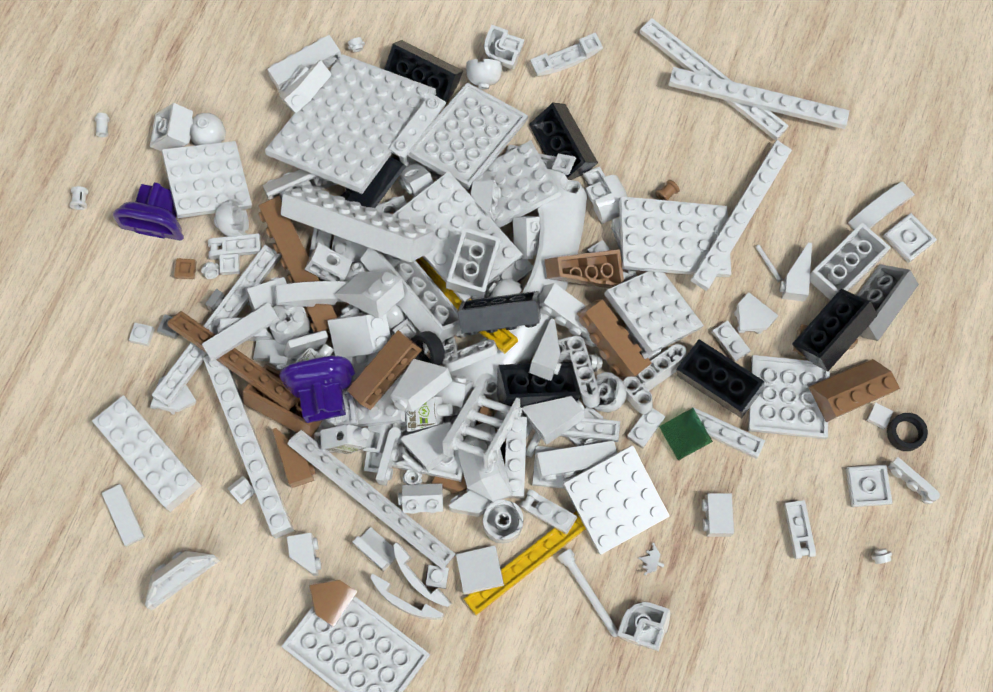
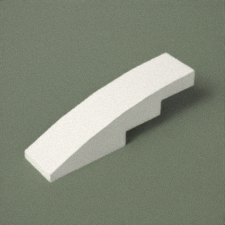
(308, 293)

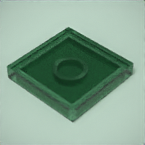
(685, 434)

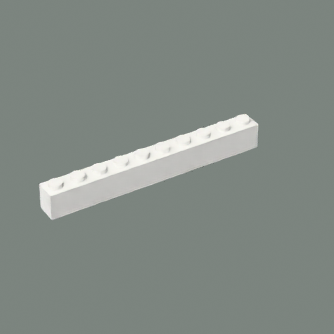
(249, 448)

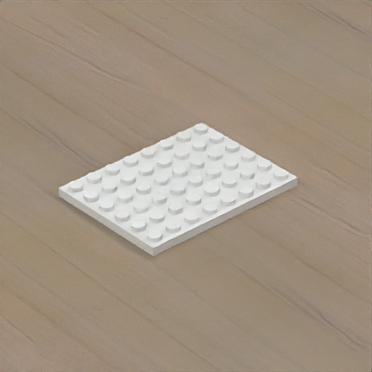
(350, 123)

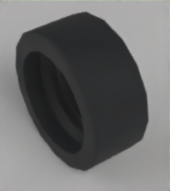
(434, 345)
(917, 421)

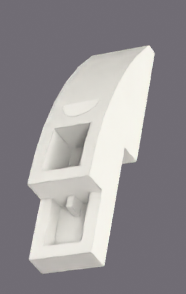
(376, 446)

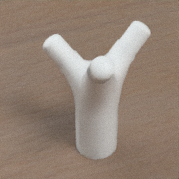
(409, 461)

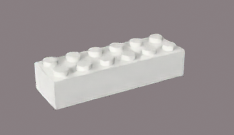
(423, 299)
(146, 453)

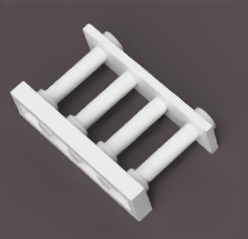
(416, 128)
(470, 413)

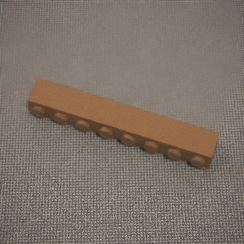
(293, 258)

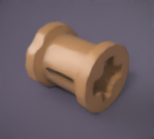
(667, 191)

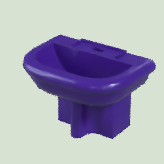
(150, 214)
(319, 385)

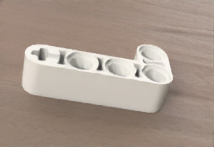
(671, 359)
(582, 371)

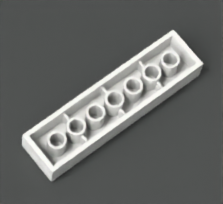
(357, 223)

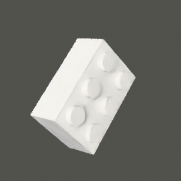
(473, 263)

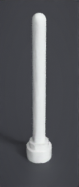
(568, 559)

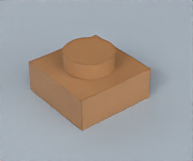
(185, 268)

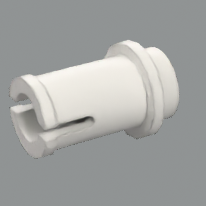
(102, 124)

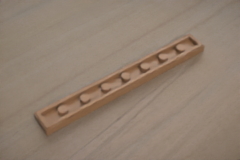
(235, 361)

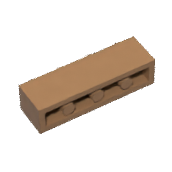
(384, 370)

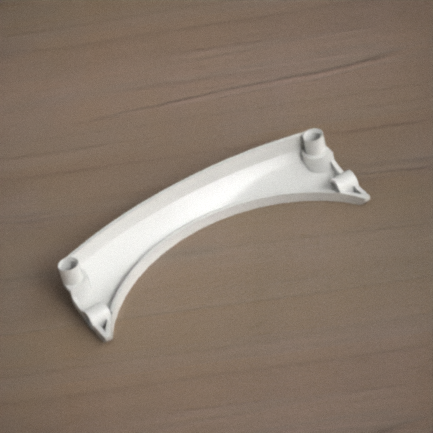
(559, 236)

